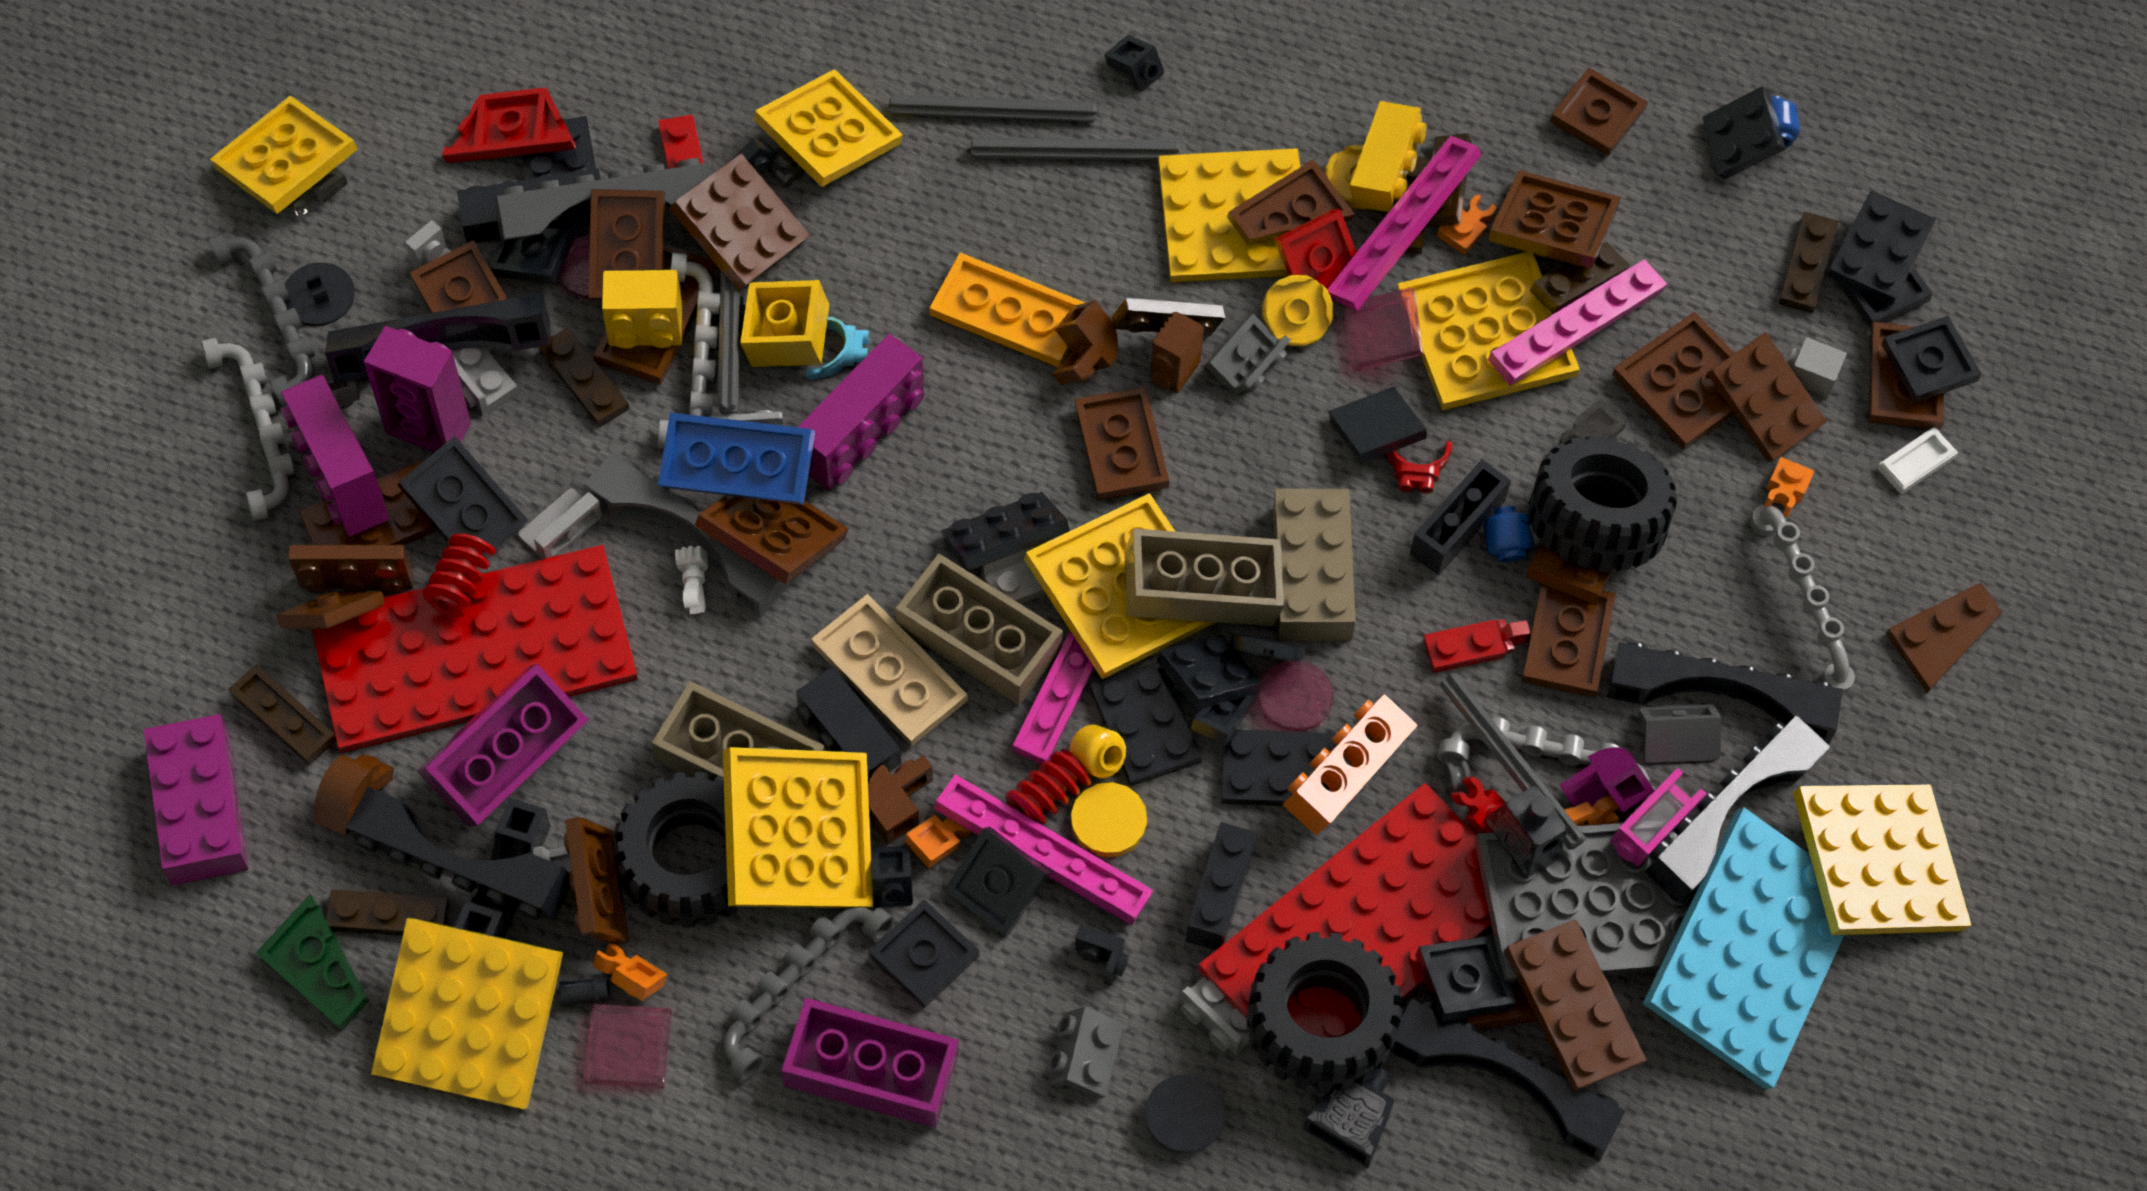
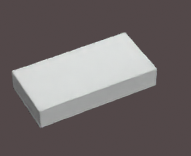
(1917, 460)

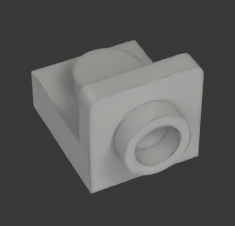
(426, 245)

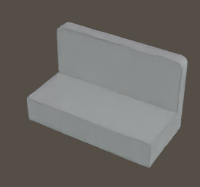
(561, 523)

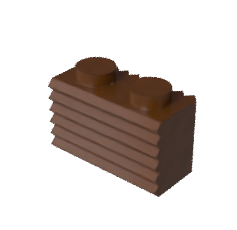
(1176, 352)

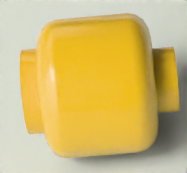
(1099, 750)

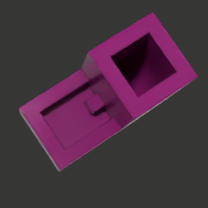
(1610, 774)

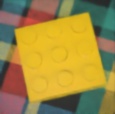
(828, 127)
(284, 154)

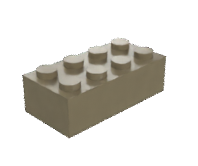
(1315, 564)
(1203, 577)
(979, 629)
(707, 724)

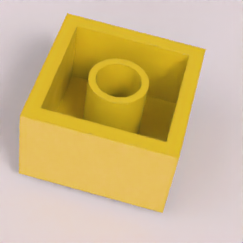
(642, 308)
(785, 323)

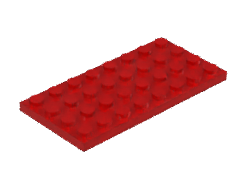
(424, 671)
(1393, 887)

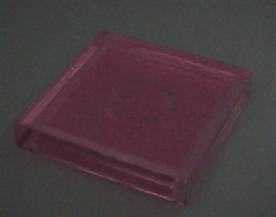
(1384, 330)
(628, 1046)

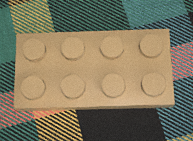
(889, 670)

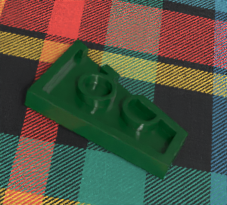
(315, 964)

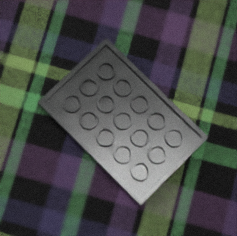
(1614, 901)

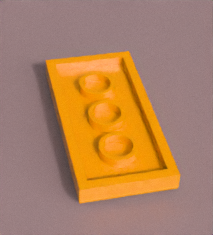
(1004, 308)

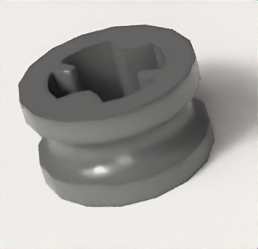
(1454, 777)

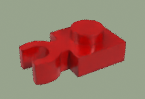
(1480, 803)

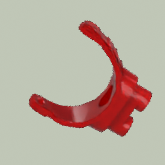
(1418, 476)

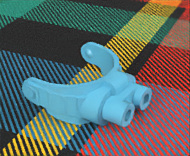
(852, 351)

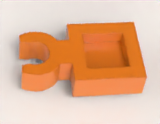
(1471, 228)
(1788, 484)
(1599, 814)
(935, 839)
(632, 974)

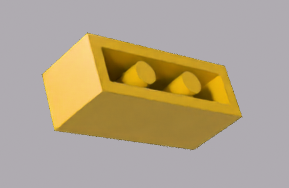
(1387, 156)

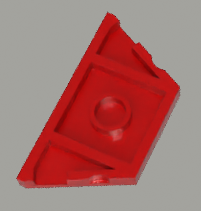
(510, 126)

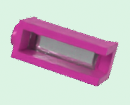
(1654, 820)

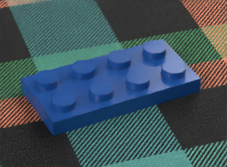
(736, 458)

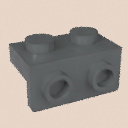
(1246, 356)
(1085, 1052)

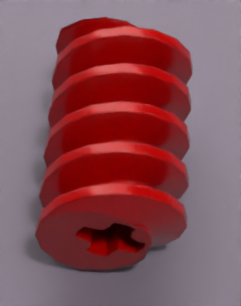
(455, 572)
(1048, 785)

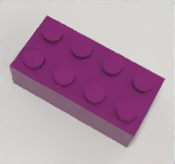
(417, 389)
(863, 410)
(333, 456)
(502, 745)
(195, 800)
(870, 1062)

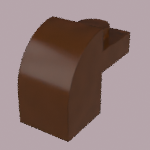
(1091, 340)
(344, 787)
(889, 799)

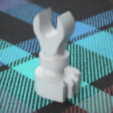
(693, 564)

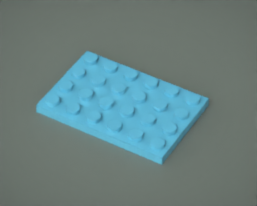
(1748, 952)

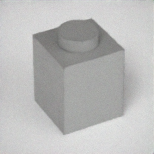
(1816, 366)

